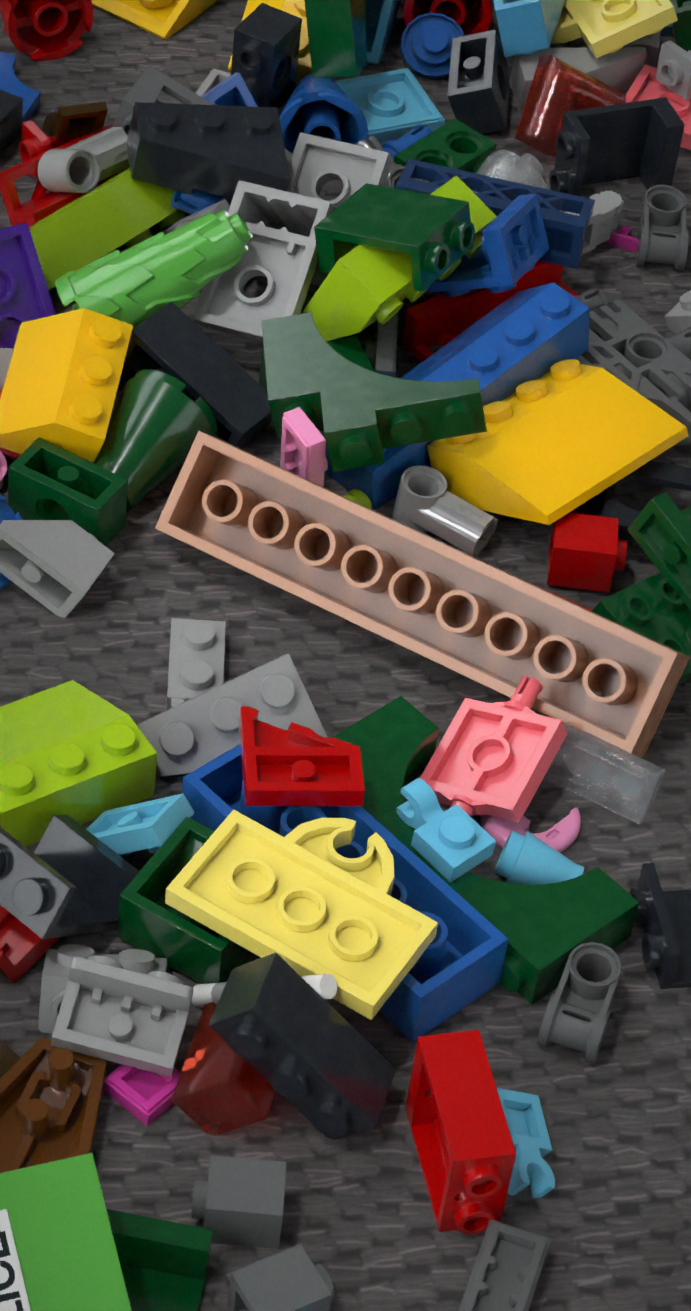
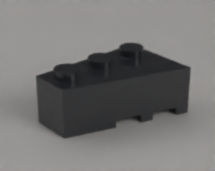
(207, 147)
(179, 348)

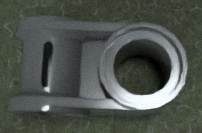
(663, 228)
(581, 1008)

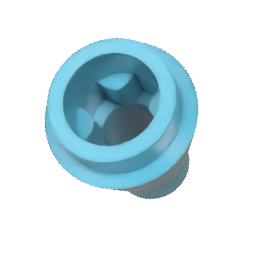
(533, 862)

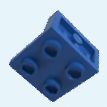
(508, 251)

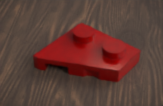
(297, 766)

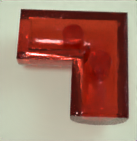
(556, 90)

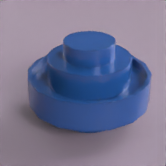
(428, 45)

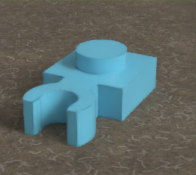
(530, 1142)

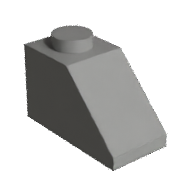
(51, 560)

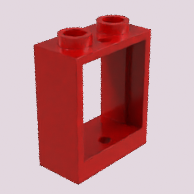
(459, 1131)

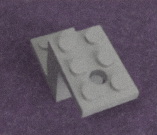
(285, 235)

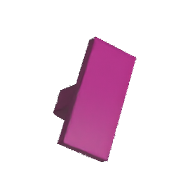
(623, 239)

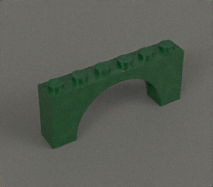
(538, 920)

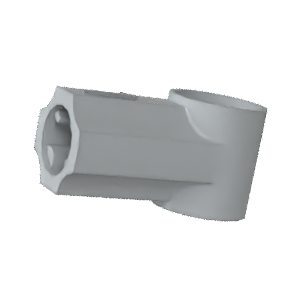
(84, 163)
(428, 506)

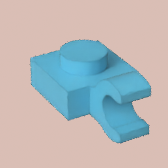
(444, 838)

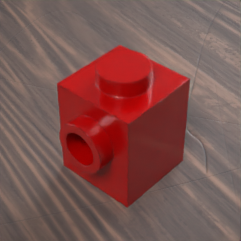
(585, 552)

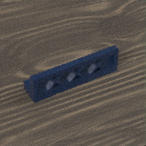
(563, 230)

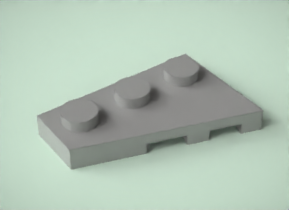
(210, 722)

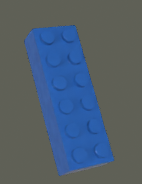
(467, 948)

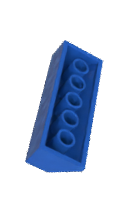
(501, 350)

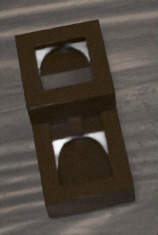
(75, 120)

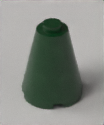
(152, 432)

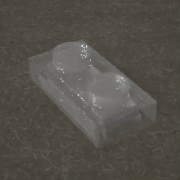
(606, 774)

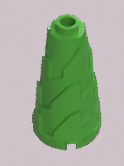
(158, 270)

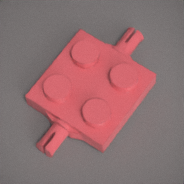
(495, 755)

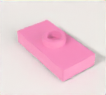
(303, 447)

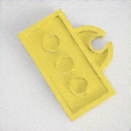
(611, 23)
(307, 904)

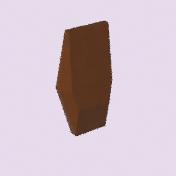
(49, 1106)

